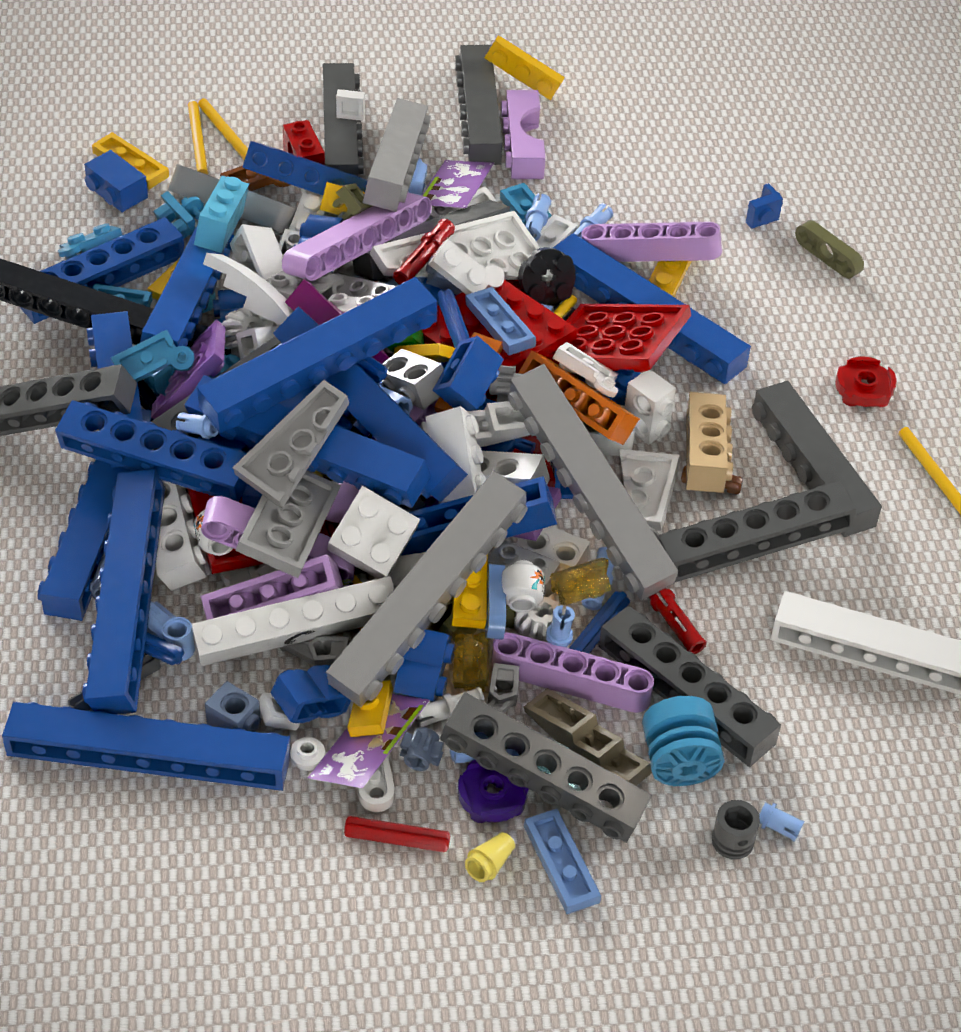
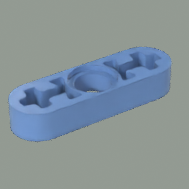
(496, 603)

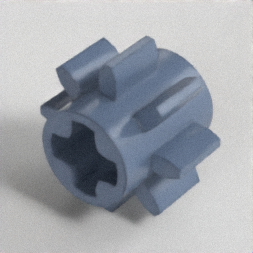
(421, 749)

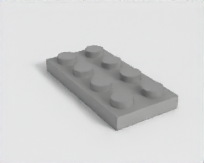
(288, 533)

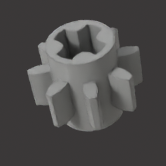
(502, 384)

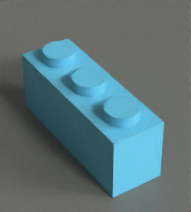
(221, 214)

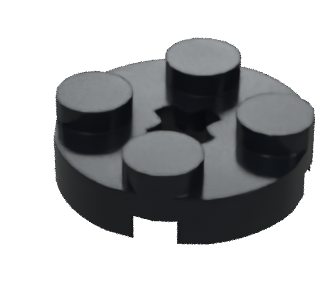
(537, 265)

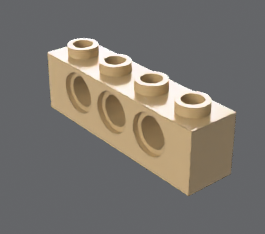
(708, 442)

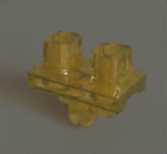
(581, 581)
(471, 661)

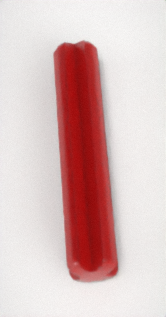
(397, 834)

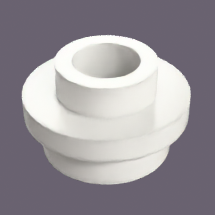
(303, 760)

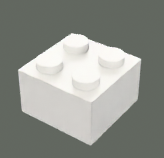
(373, 534)

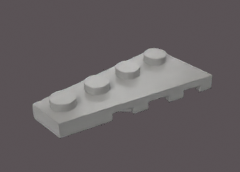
(290, 447)

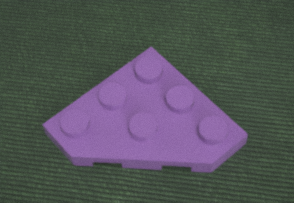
(209, 359)

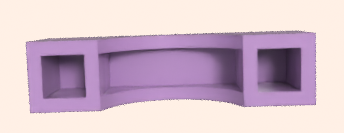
(525, 152)

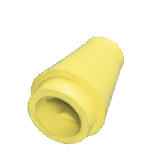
(488, 858)

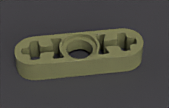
(844, 258)

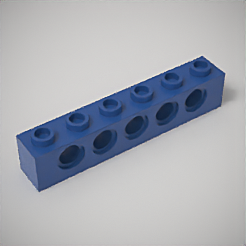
(296, 169)
(120, 259)
(79, 434)

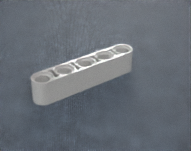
(257, 207)

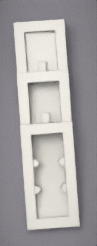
(261, 295)
(496, 424)

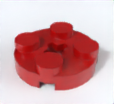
(854, 392)

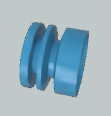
(682, 741)

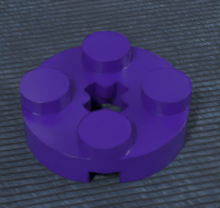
(488, 806)

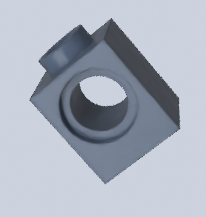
(228, 701)

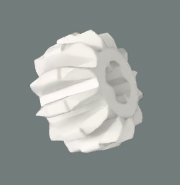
(237, 322)
(535, 622)

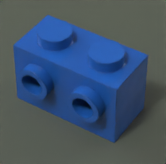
(116, 181)
(468, 374)

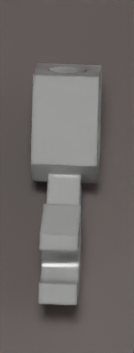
(312, 651)
(505, 678)

